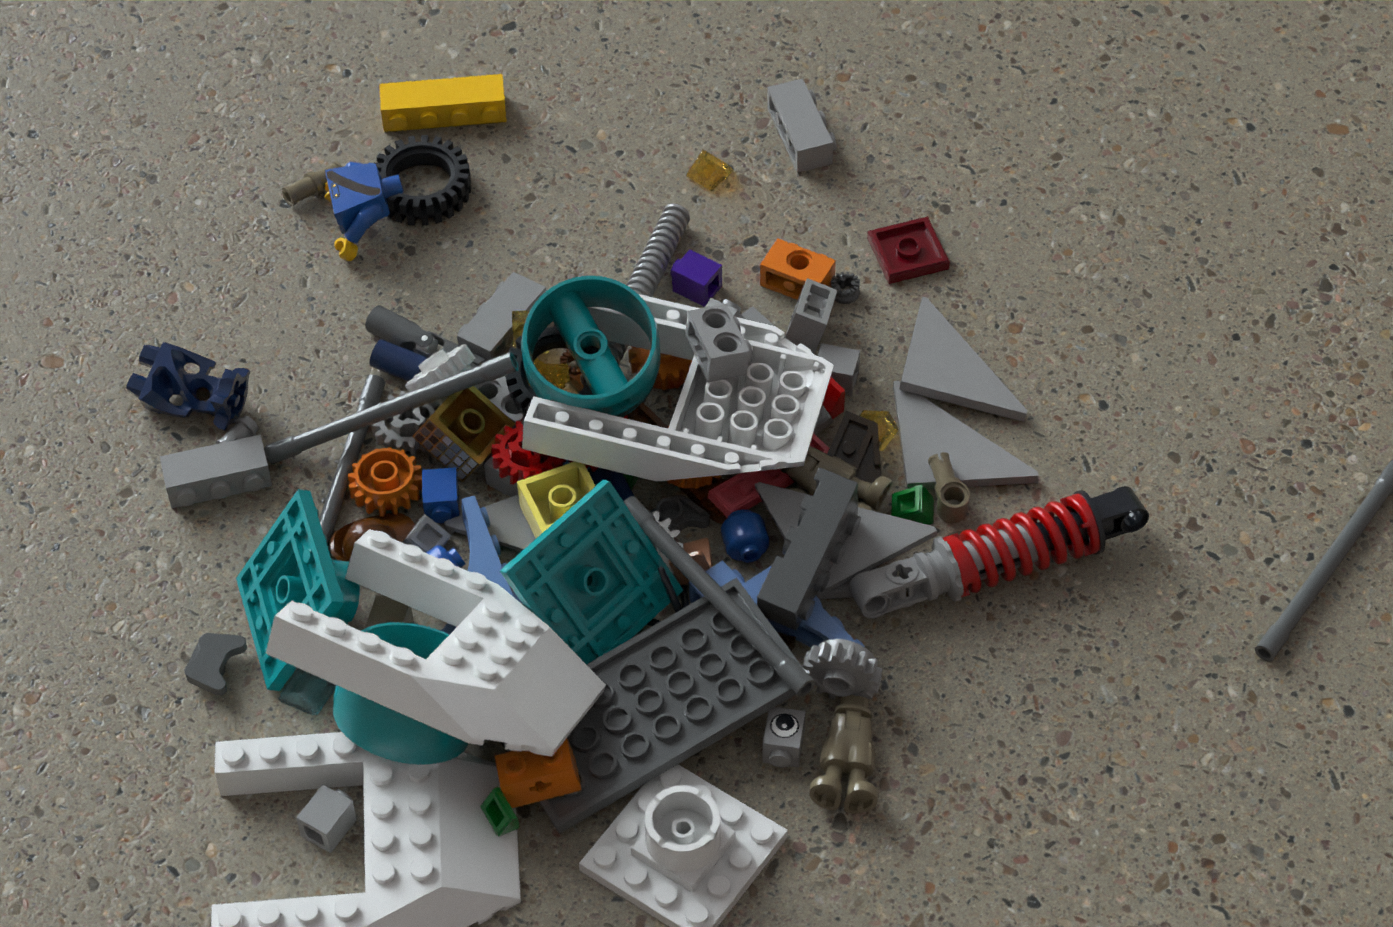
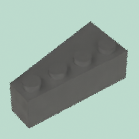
(811, 550)

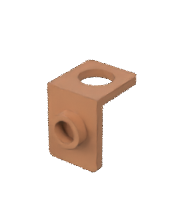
(700, 552)

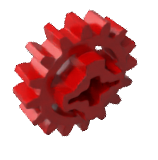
(518, 462)

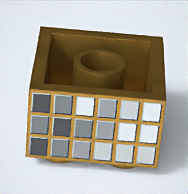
(463, 430)

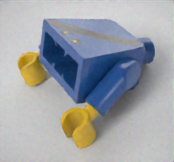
(358, 201)

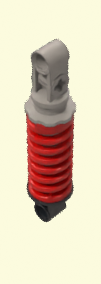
(965, 559)

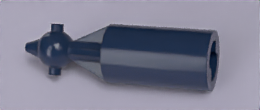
(395, 360)

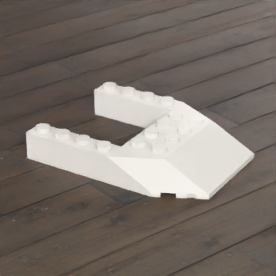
(717, 425)
(489, 680)
(424, 835)

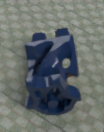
(169, 378)

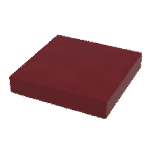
(908, 250)

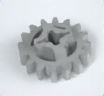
(403, 428)

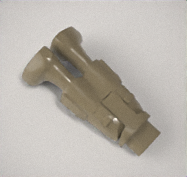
(871, 493)
(851, 752)

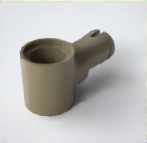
(948, 488)

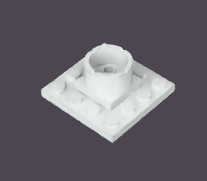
(683, 850)

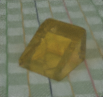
(709, 170)
(886, 426)

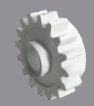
(441, 366)

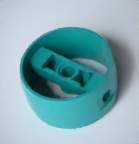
(567, 308)
(386, 730)

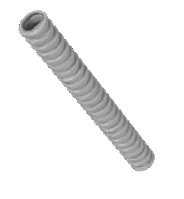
(654, 260)

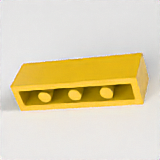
(442, 102)

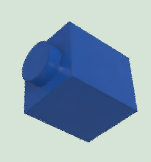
(440, 494)

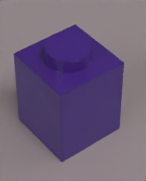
(696, 277)

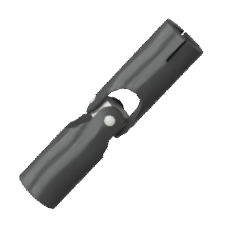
(408, 334)

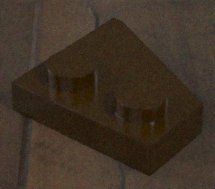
(858, 445)

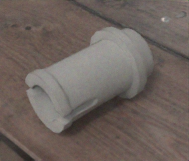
(243, 428)

